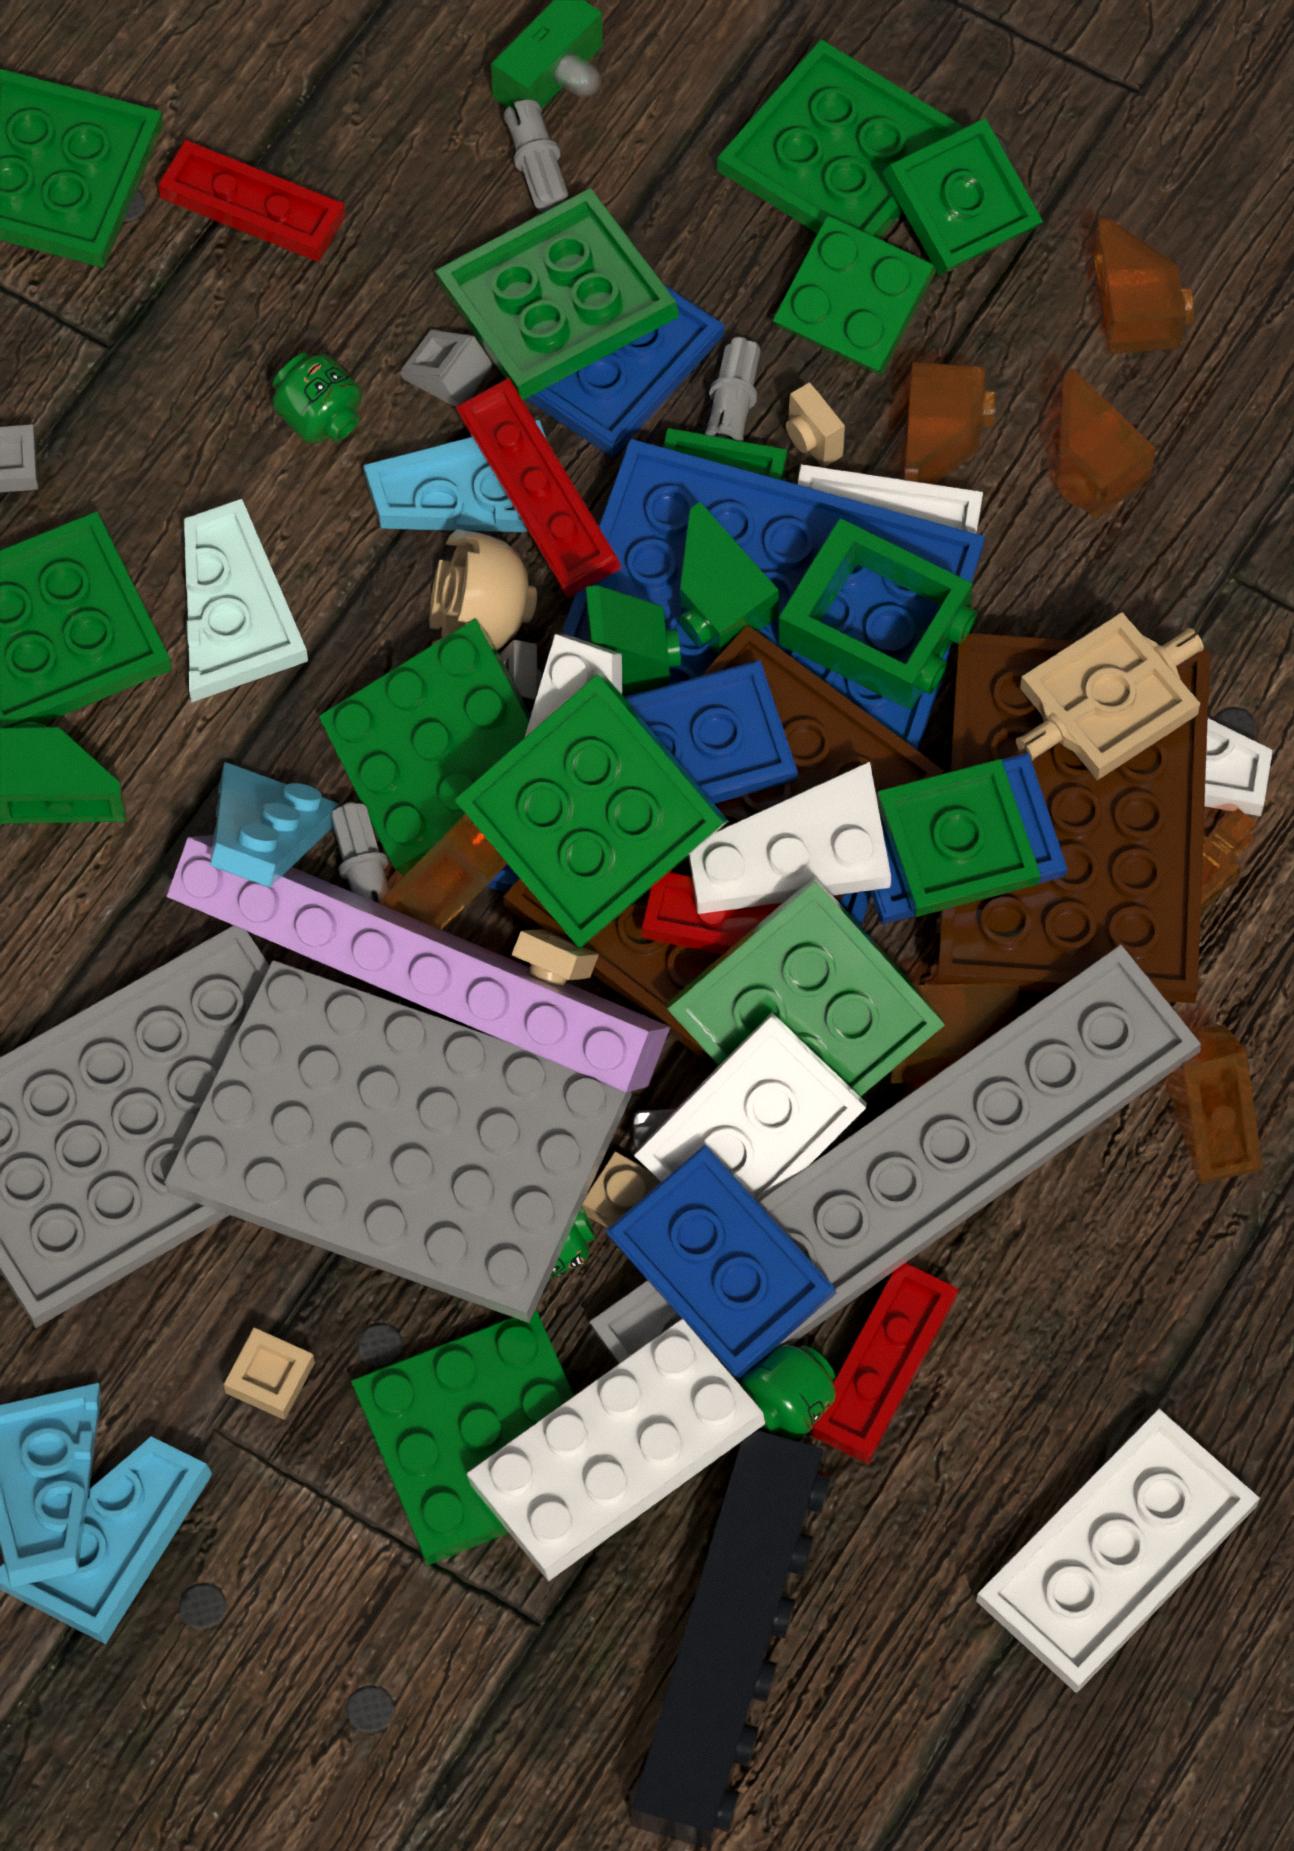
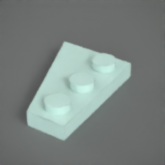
(235, 605)

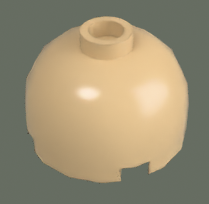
(482, 583)

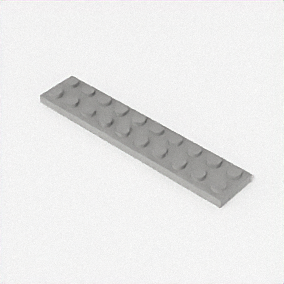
(959, 1139)

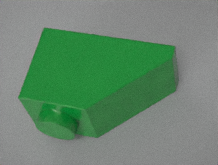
(721, 586)
(636, 632)
(53, 779)

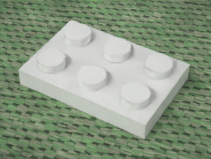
(758, 1113)

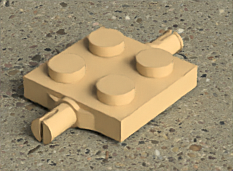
(1110, 695)

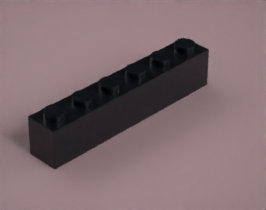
(728, 1640)

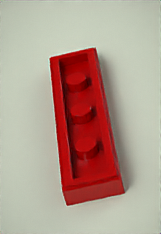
(538, 488)

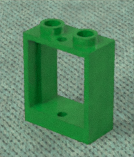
(806, 635)

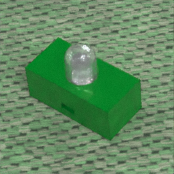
(551, 56)

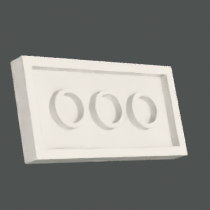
(615, 1449)
(1117, 1550)

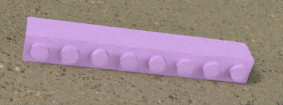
(428, 968)

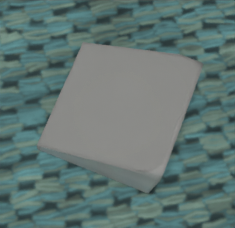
(448, 366)

